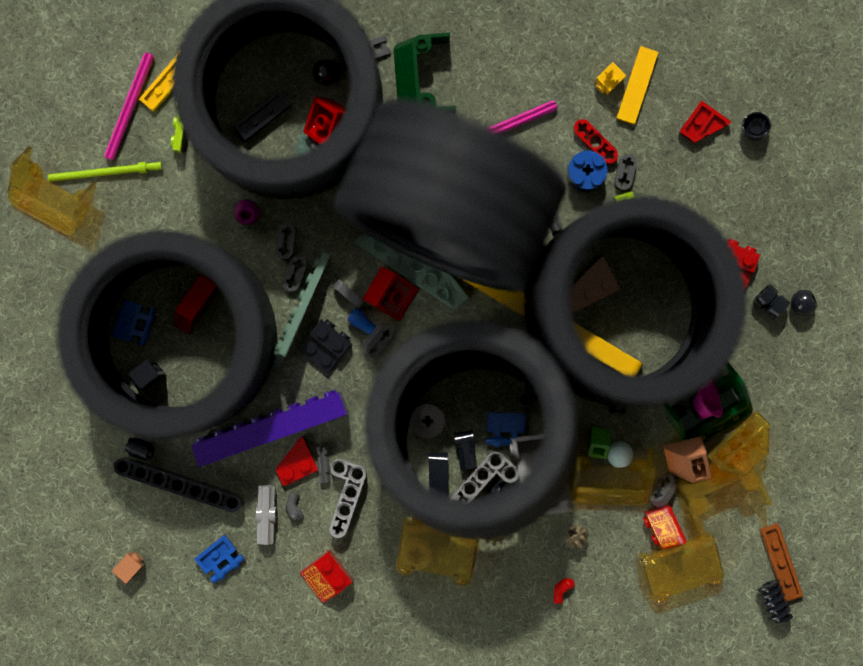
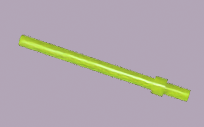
(141, 167)

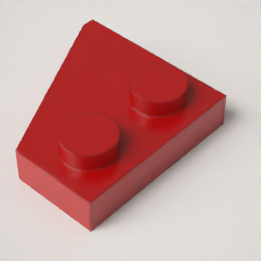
(703, 123)
(296, 463)

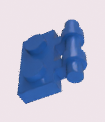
(128, 321)
(504, 422)
(215, 554)

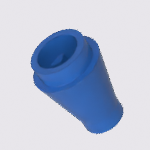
(361, 321)

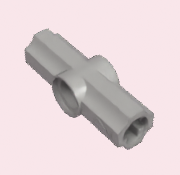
(266, 514)

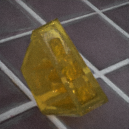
(743, 446)

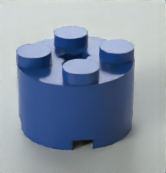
(594, 163)

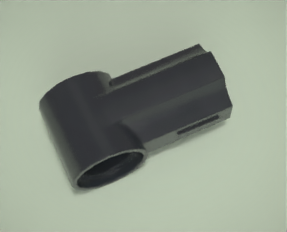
(465, 445)

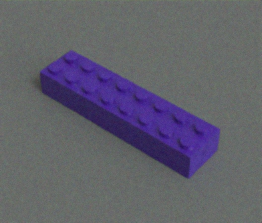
(269, 429)

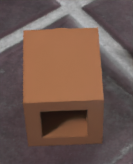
(128, 567)

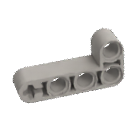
(492, 470)
(344, 498)

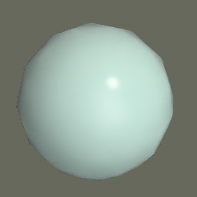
(620, 454)

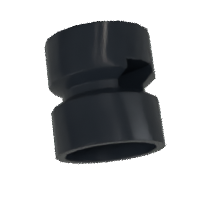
(771, 301)

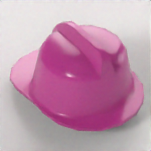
(708, 402)

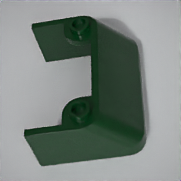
(407, 68)
(735, 407)

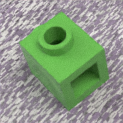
(599, 442)

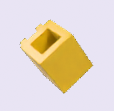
(609, 78)

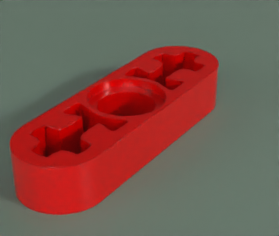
(589, 127)

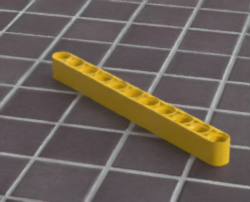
(598, 347)

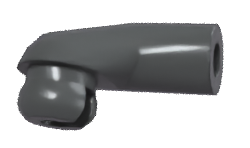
(293, 512)

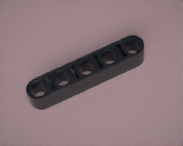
(438, 473)

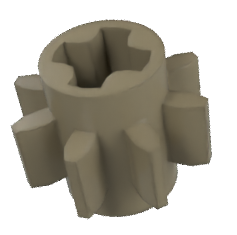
(577, 537)

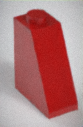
(194, 304)

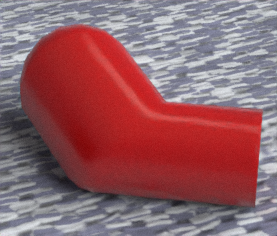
(562, 587)

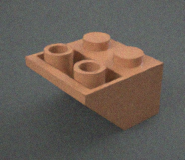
(688, 460)

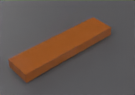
(781, 561)

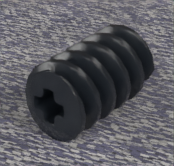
(775, 601)

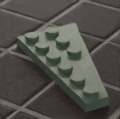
(433, 281)
(298, 312)

